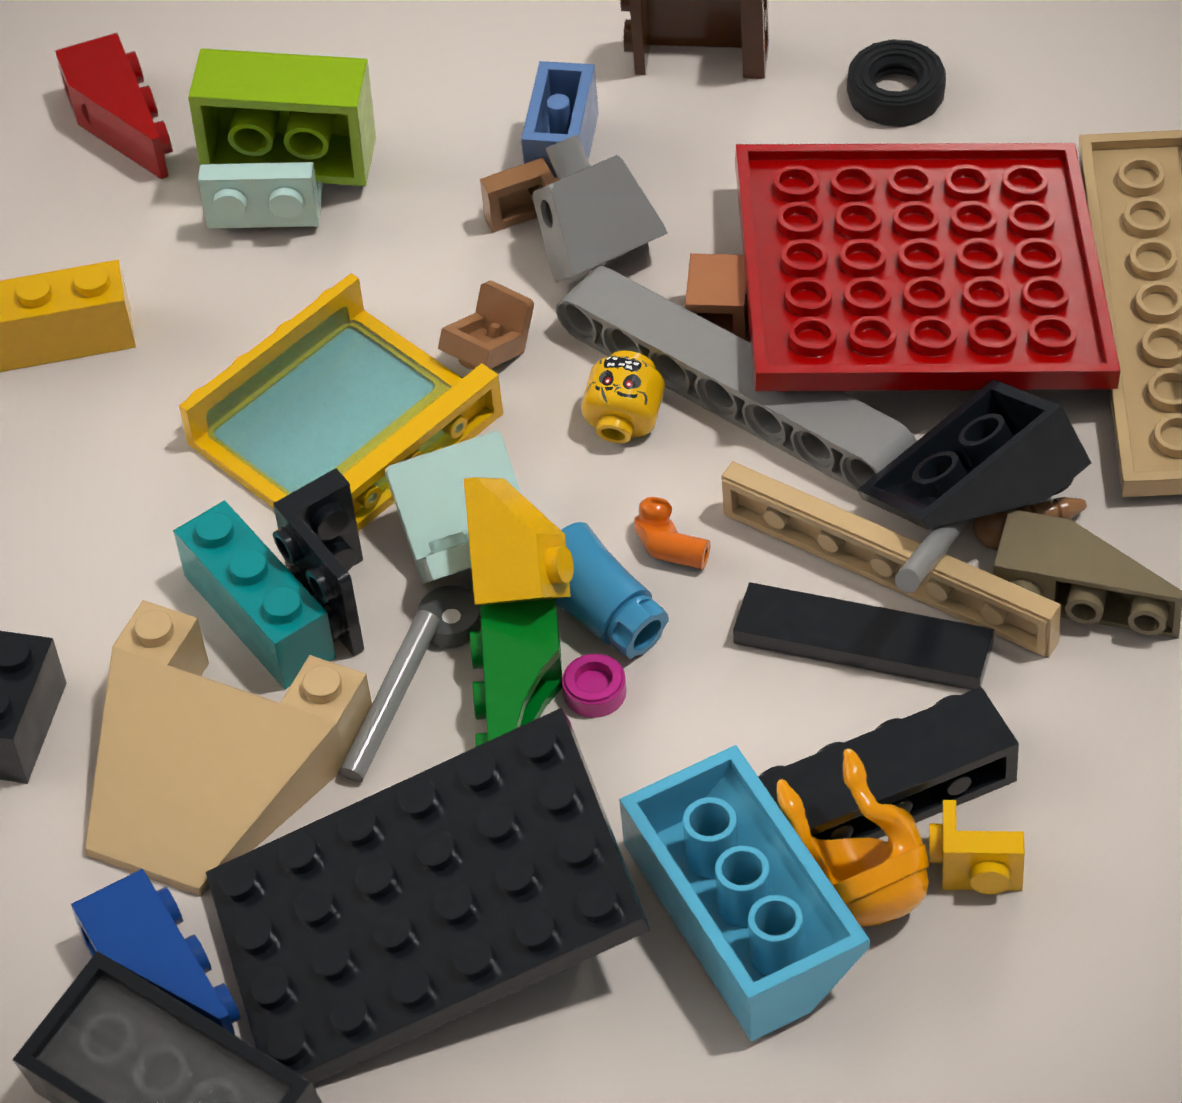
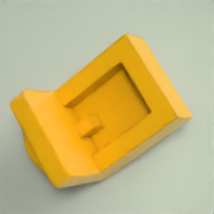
(976, 859)

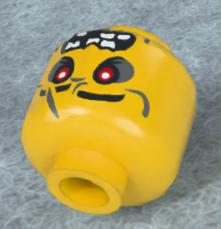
(623, 396)

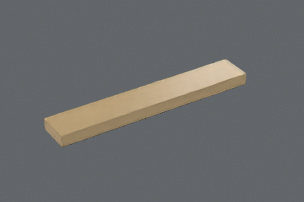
(880, 553)

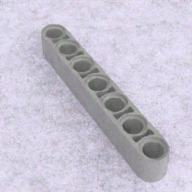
(716, 373)

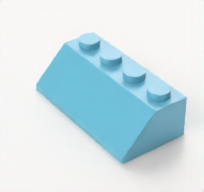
(742, 890)

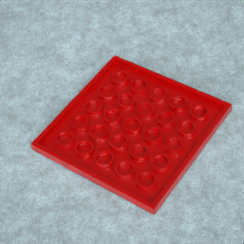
(921, 268)

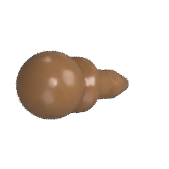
(989, 528)

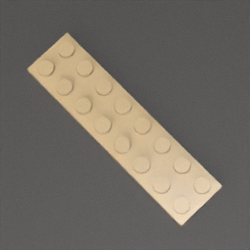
(1137, 230)

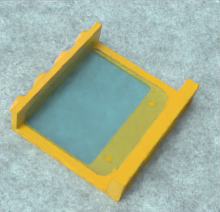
(332, 396)

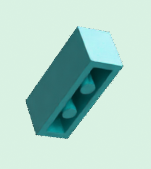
(253, 592)

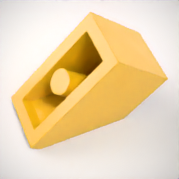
(513, 546)

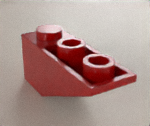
(110, 104)

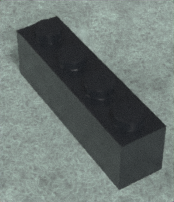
(911, 762)

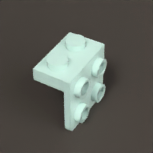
(260, 195)

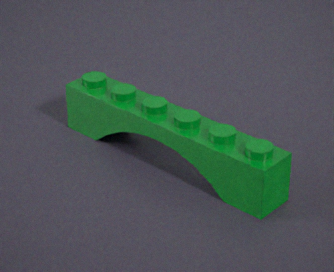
(520, 664)

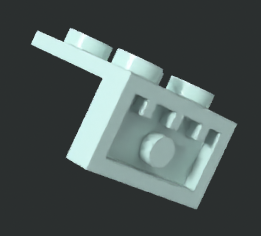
(433, 501)

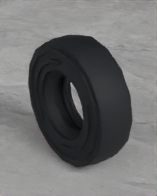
(896, 107)

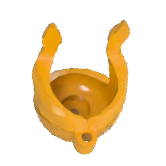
(870, 875)

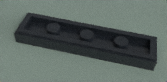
(863, 636)

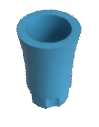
(609, 597)

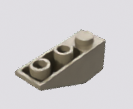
(1085, 575)

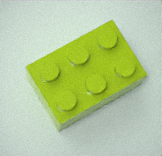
(284, 112)

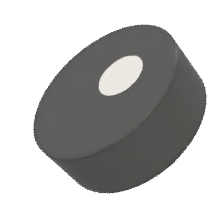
(456, 613)

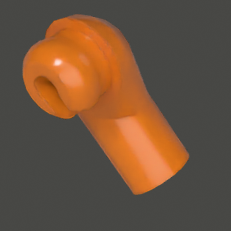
(662, 538)

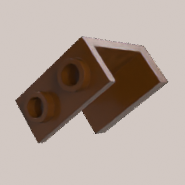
(699, 24)

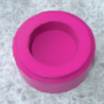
(594, 685)

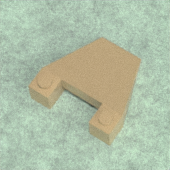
(201, 766)

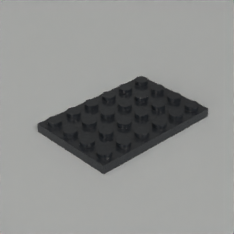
(425, 901)

